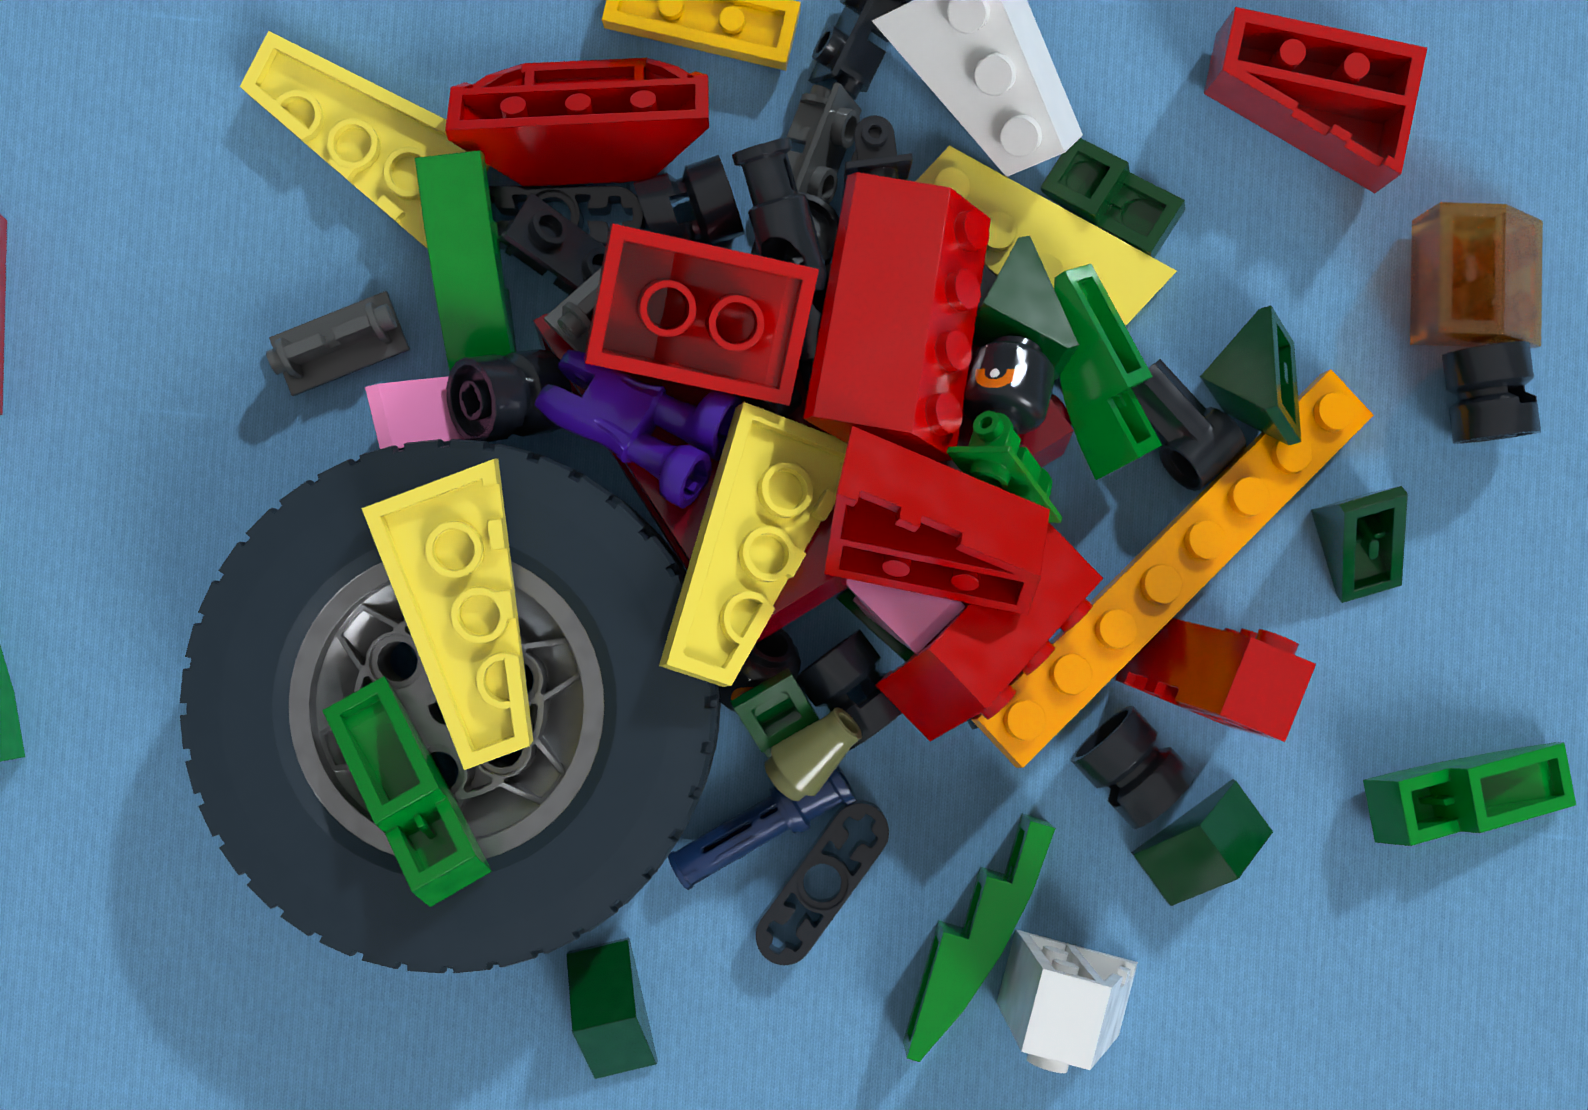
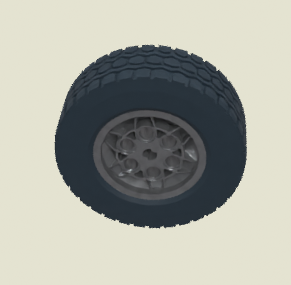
(563, 828)

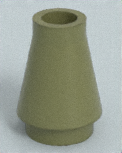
(810, 756)

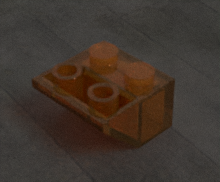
(1476, 276)

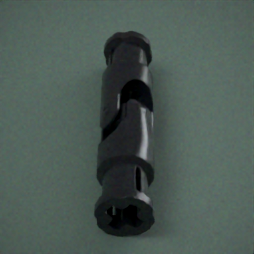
(784, 216)

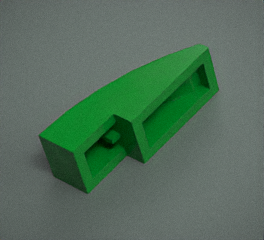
(1101, 376)
(406, 792)
(1469, 794)

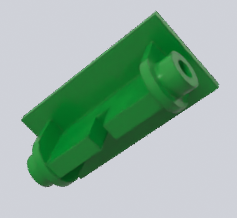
(999, 460)

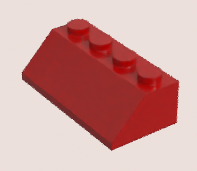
(899, 314)

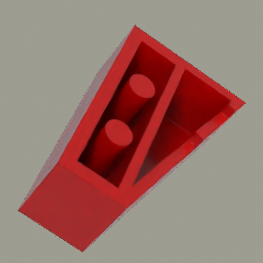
(1321, 90)
(933, 529)
(985, 648)
(1224, 675)

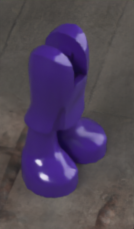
(626, 411)

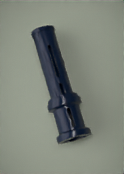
(756, 827)

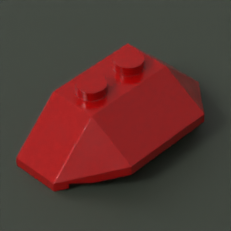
(580, 119)

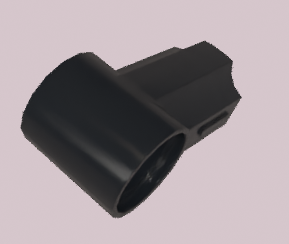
(1193, 438)

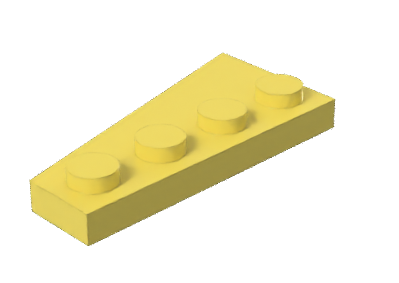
(350, 125)
(1058, 235)
(757, 522)
(457, 594)

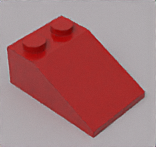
(700, 314)

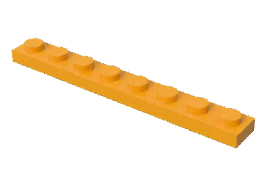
(1173, 570)

